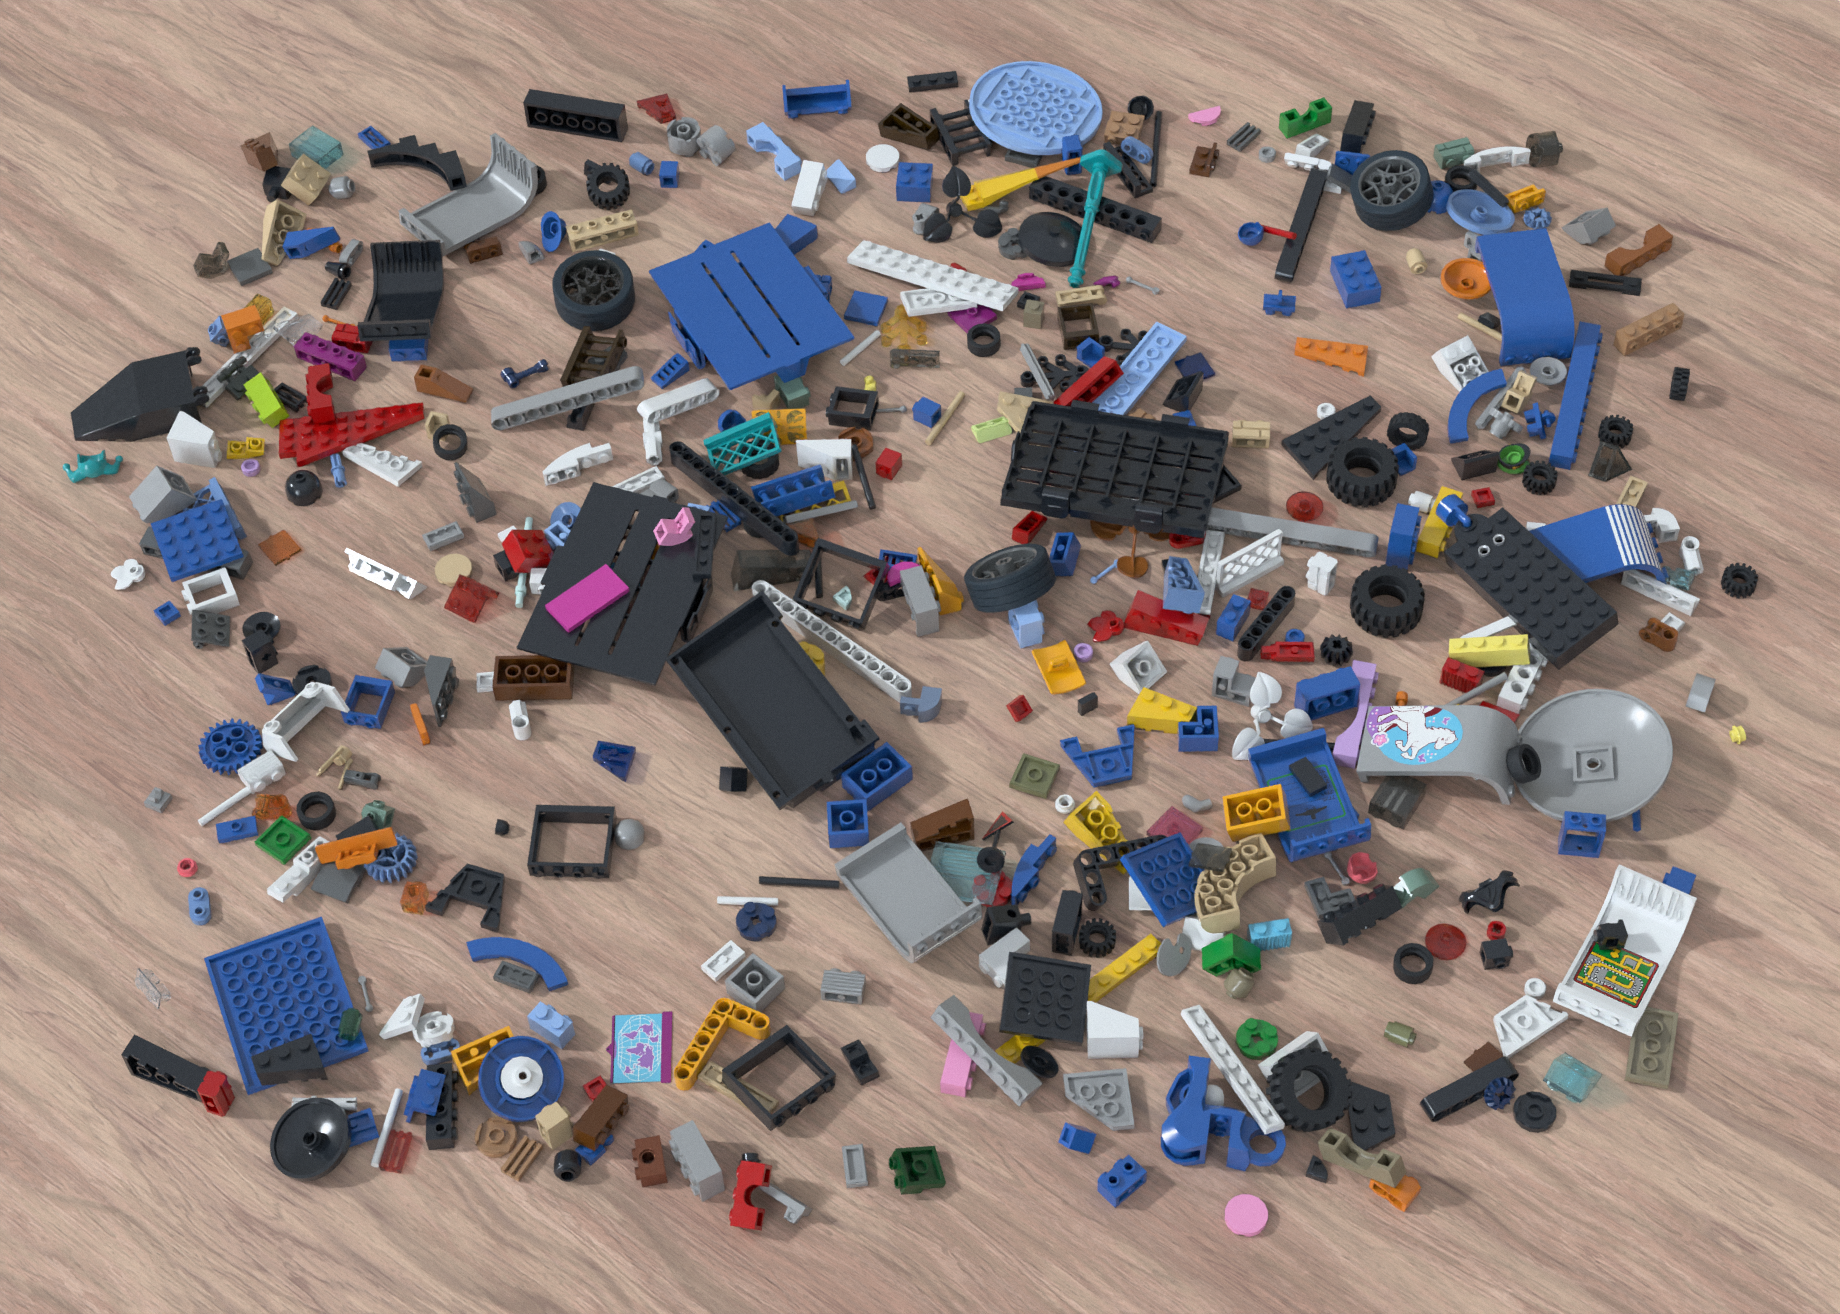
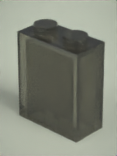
(1397, 800)

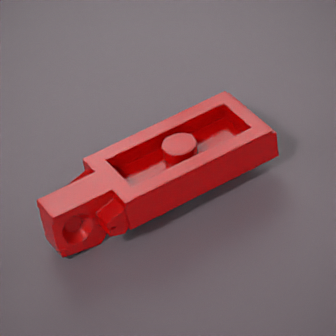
(1289, 652)

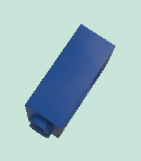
(371, 686)
(1589, 845)

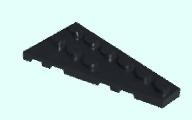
(1315, 443)

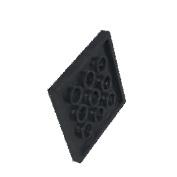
(1045, 998)

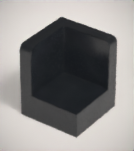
(733, 779)

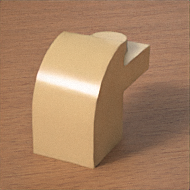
(1520, 393)

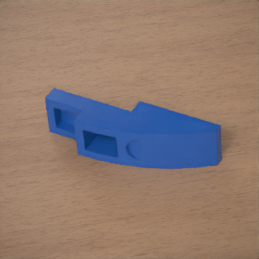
(1028, 868)

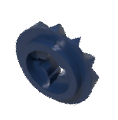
(1497, 1086)

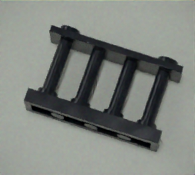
(948, 142)

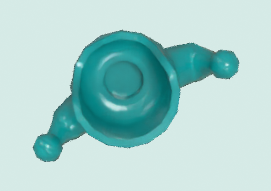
(92, 467)

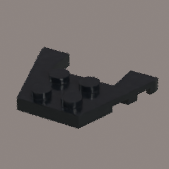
(475, 887)

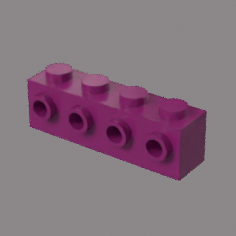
(320, 351)

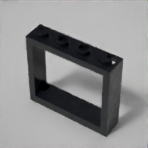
(848, 554)
(571, 814)
(763, 1051)

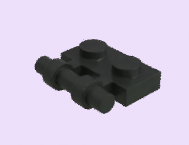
(236, 385)

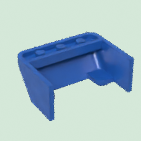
(817, 100)

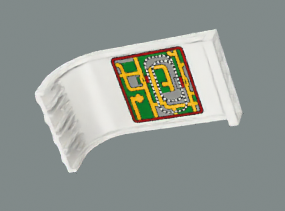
(1619, 983)

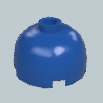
(1441, 194)

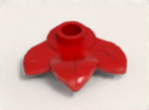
(1105, 626)

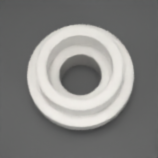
(1064, 799)

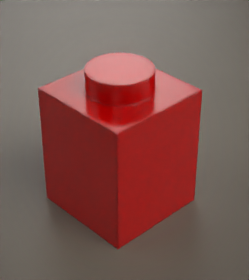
(888, 463)

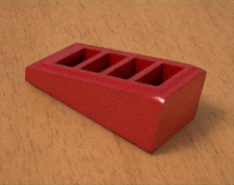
(1027, 529)

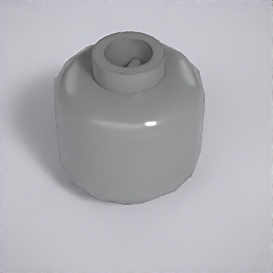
(342, 187)

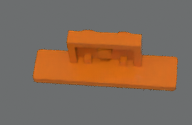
(356, 849)

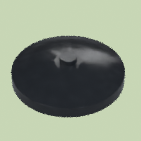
(1050, 238)
(310, 1139)

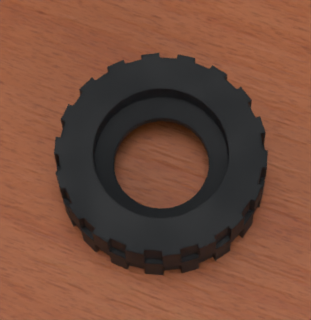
(1410, 421)
(764, 470)

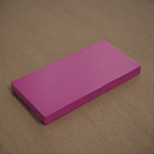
(587, 598)

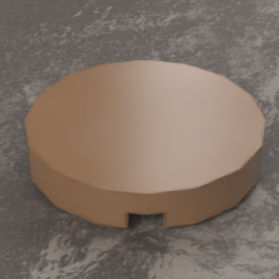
(496, 1137)

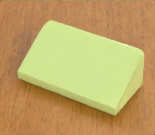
(992, 429)

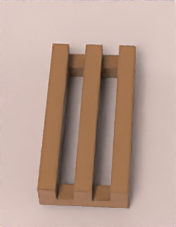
(530, 1144)

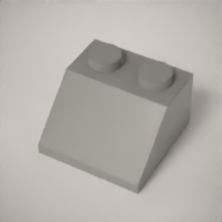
(1590, 226)
(401, 666)

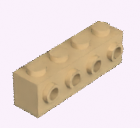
(602, 230)

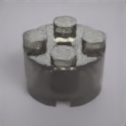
(1544, 149)

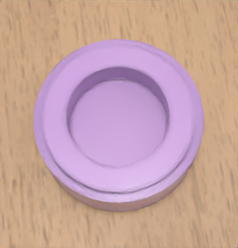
(250, 467)
(1083, 652)

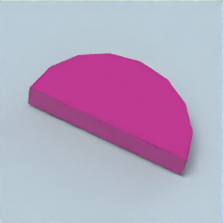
(1028, 281)
(894, 573)

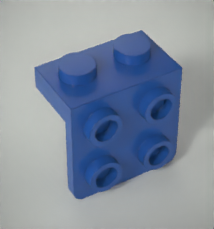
(424, 1093)

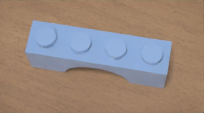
(763, 139)

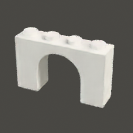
(994, 959)

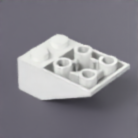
(1459, 363)
(832, 455)

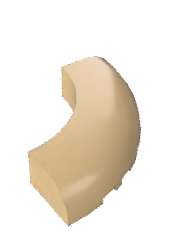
(1220, 892)

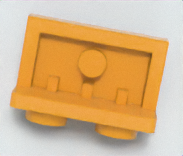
(1525, 198)

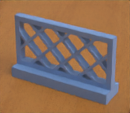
(218, 493)

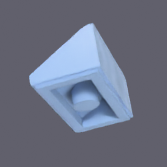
(841, 177)

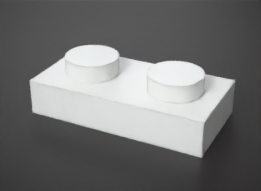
(723, 961)

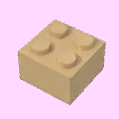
(306, 179)

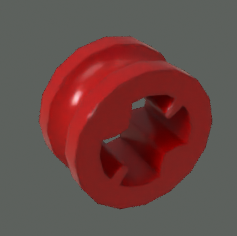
(1496, 925)

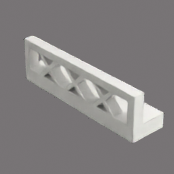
(1659, 591)

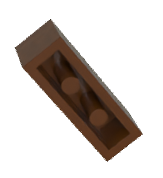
(600, 1118)

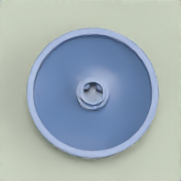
(1479, 212)

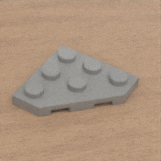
(1103, 1096)

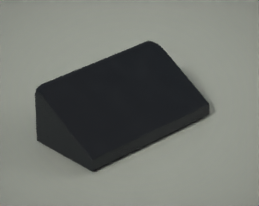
(363, 826)

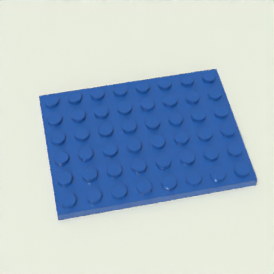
(281, 992)

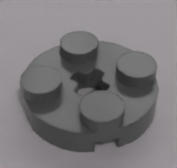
(1005, 245)

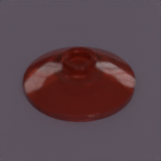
(1304, 506)
(1443, 948)

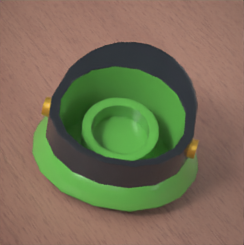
(1514, 458)

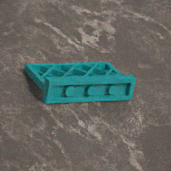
(739, 435)

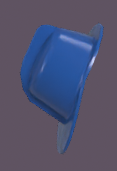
(552, 230)

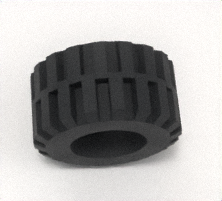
(603, 174)

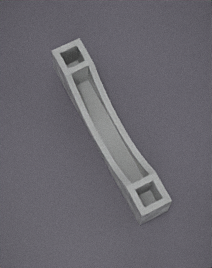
(1014, 1080)

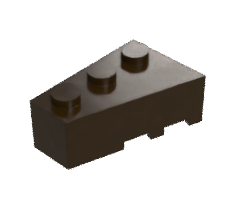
(908, 128)

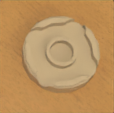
(449, 568)

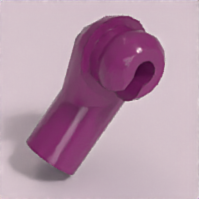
(1107, 280)

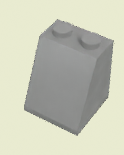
(161, 495)

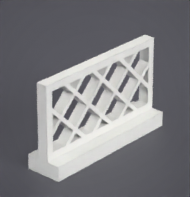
(1245, 572)

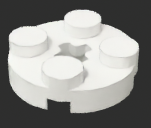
(442, 1032)

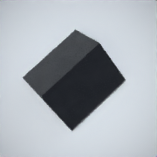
(1185, 392)
(1476, 463)

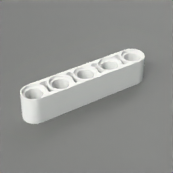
(678, 400)

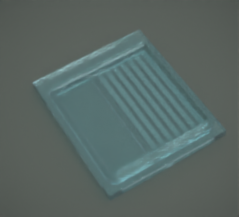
(959, 867)

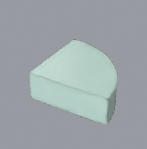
(843, 598)

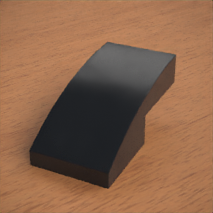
(859, 1062)

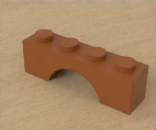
(1623, 261)

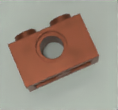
(654, 1172)

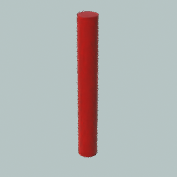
(1279, 232)

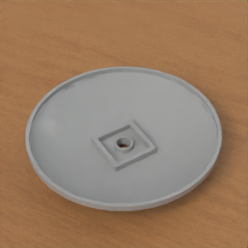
(1599, 728)

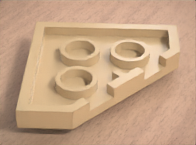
(1015, 408)

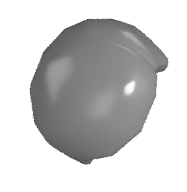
(629, 834)

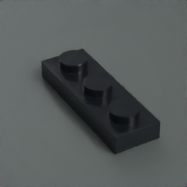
(932, 81)

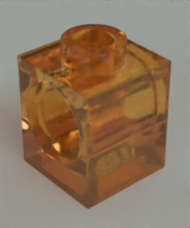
(414, 904)

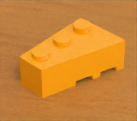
(470, 1057)

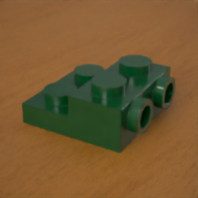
(916, 1169)

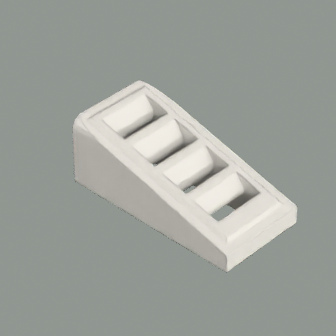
(1310, 147)

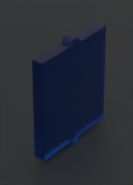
(1194, 364)

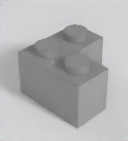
(1230, 684)

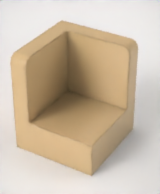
(766, 402)
(435, 421)

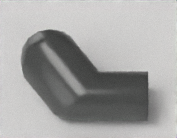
(999, 209)

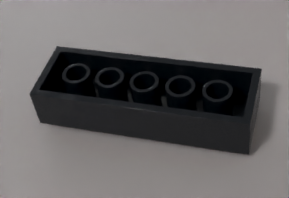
(575, 115)

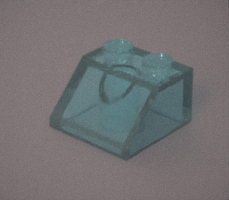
(1571, 1078)

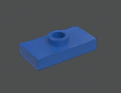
(237, 829)

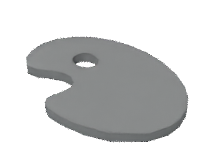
(1169, 959)

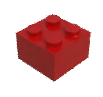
(527, 550)

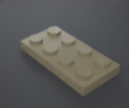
(1652, 1048)

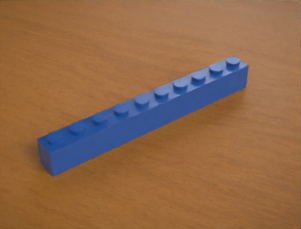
(1575, 394)

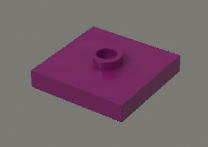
(972, 316)

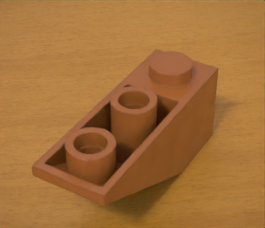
(438, 383)

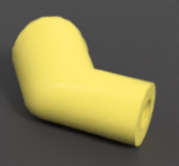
(870, 383)

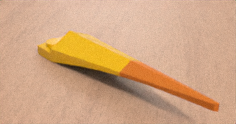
(991, 189)

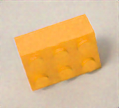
(1256, 812)

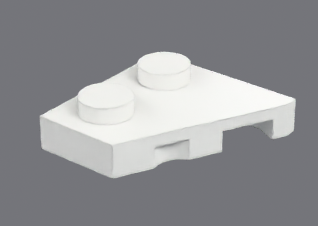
(404, 1018)

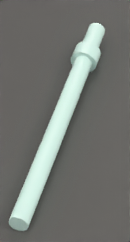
(520, 590)

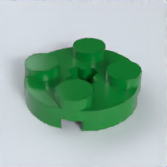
(1253, 1028)

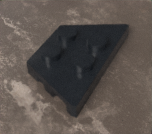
(1370, 1117)

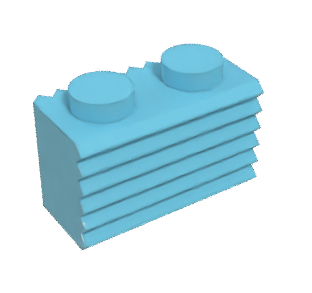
(1270, 934)

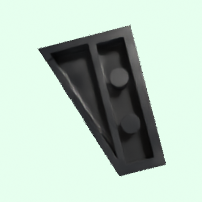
(289, 1062)

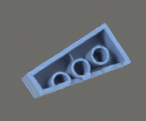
(1181, 587)

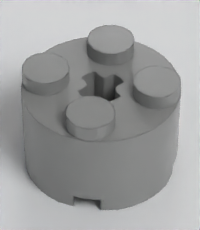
(683, 136)
(715, 145)

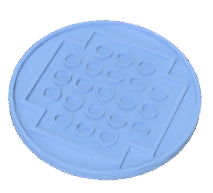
(1034, 106)

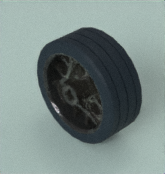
(602, 287)

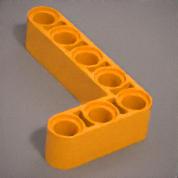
(713, 1037)

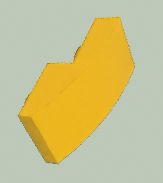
(241, 450)

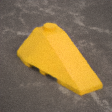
(1096, 825)

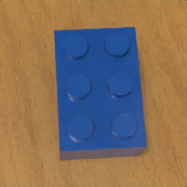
(1355, 279)
(1403, 536)
(1328, 693)
(877, 776)

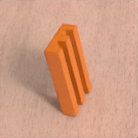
(420, 724)

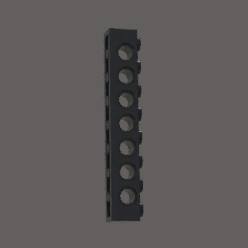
(1110, 213)

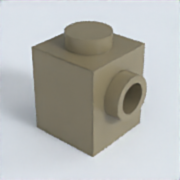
(1033, 314)

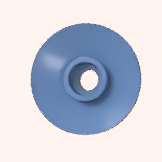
(564, 513)

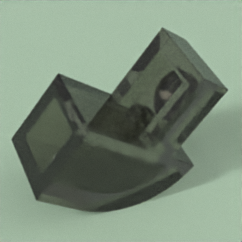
(212, 265)

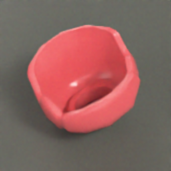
(1361, 868)

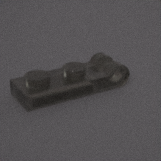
(914, 358)

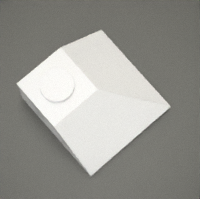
(1138, 667)

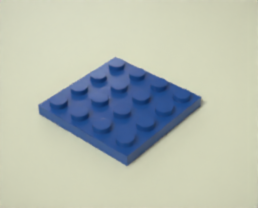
(196, 540)
(1165, 877)

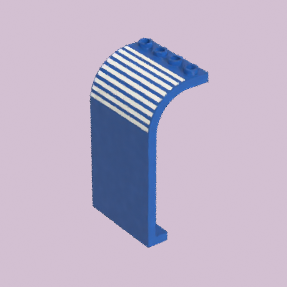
(1604, 542)

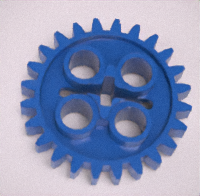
(230, 746)

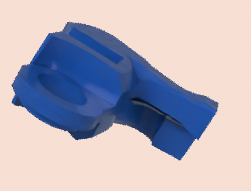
(1191, 1120)

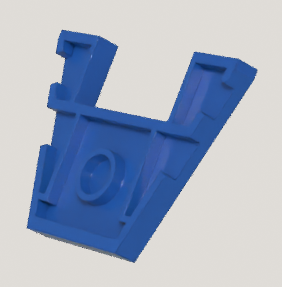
(1105, 764)

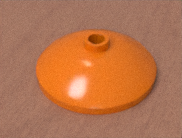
(1465, 278)

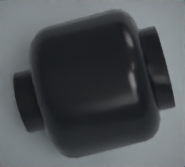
(567, 1165)

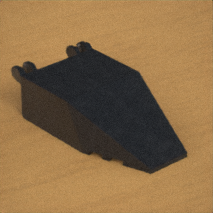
(142, 400)

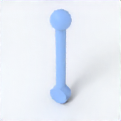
(1094, 579)

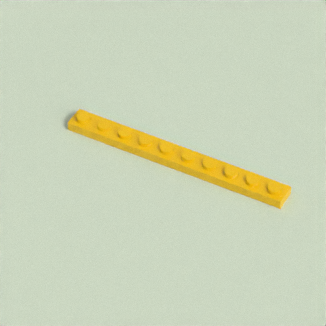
(1099, 986)

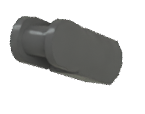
(361, 779)

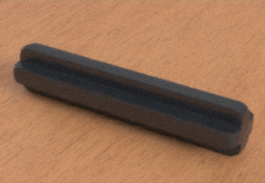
(1488, 188)

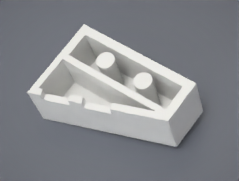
(809, 188)

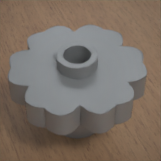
(1503, 423)

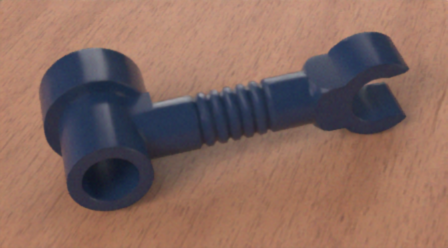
(513, 378)

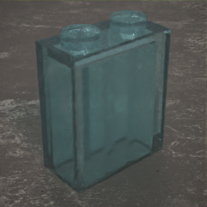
(317, 146)

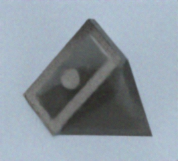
(1608, 462)

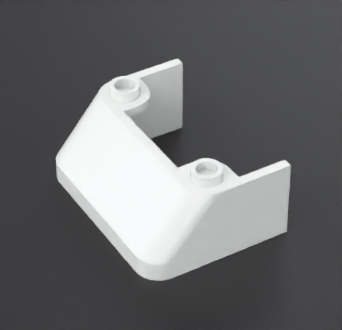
(297, 714)

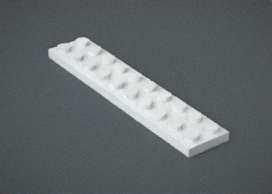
(933, 275)

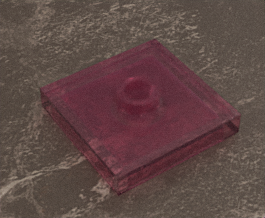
(1174, 822)

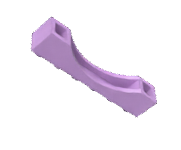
(1347, 744)

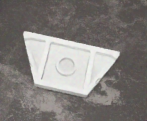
(1525, 1023)

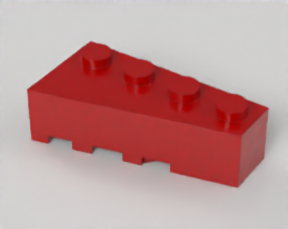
(1149, 617)

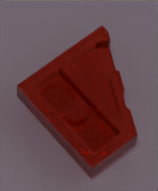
(658, 108)

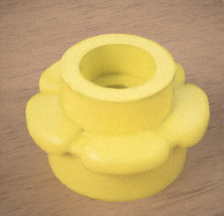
(1737, 734)

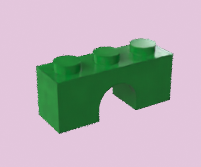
(1317, 115)

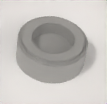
(1267, 154)

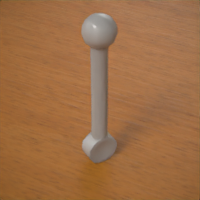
(1155, 290)
(903, 409)
(1345, 880)
(362, 981)

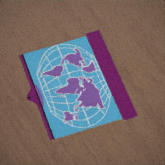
(641, 1048)

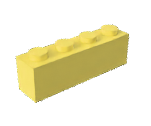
(1491, 650)

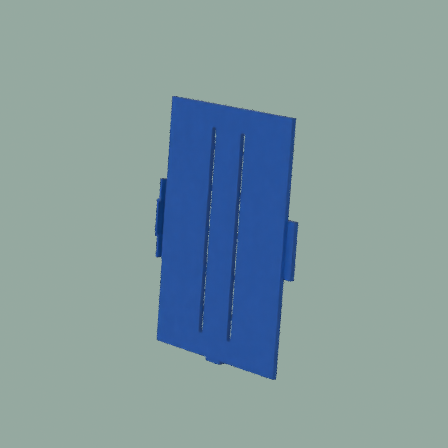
(712, 328)

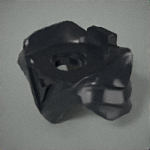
(1490, 893)

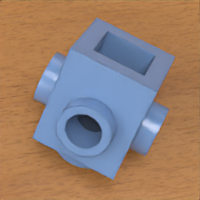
(218, 333)

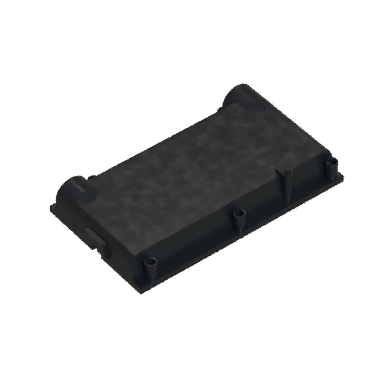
(772, 703)

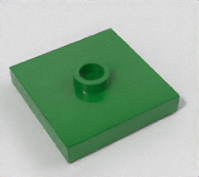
(282, 840)

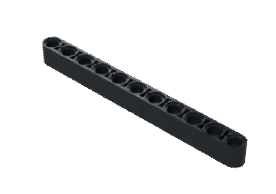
(734, 498)

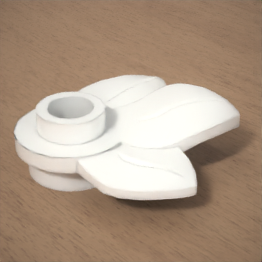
(128, 574)

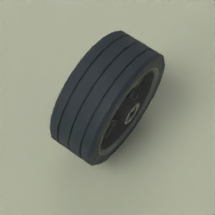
(1400, 188)
(1010, 578)

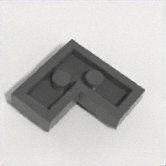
(1323, 899)

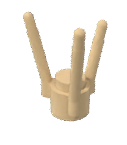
(340, 757)

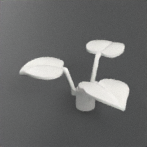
(1262, 693)

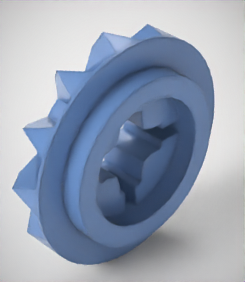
(1538, 223)

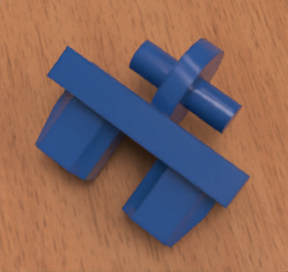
(1279, 303)
(1537, 428)

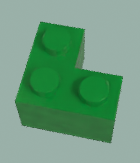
(1229, 954)

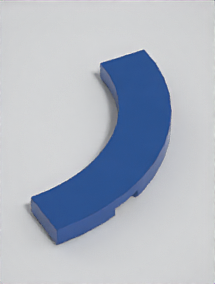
(1467, 398)
(520, 952)

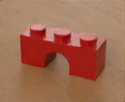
(749, 1176)

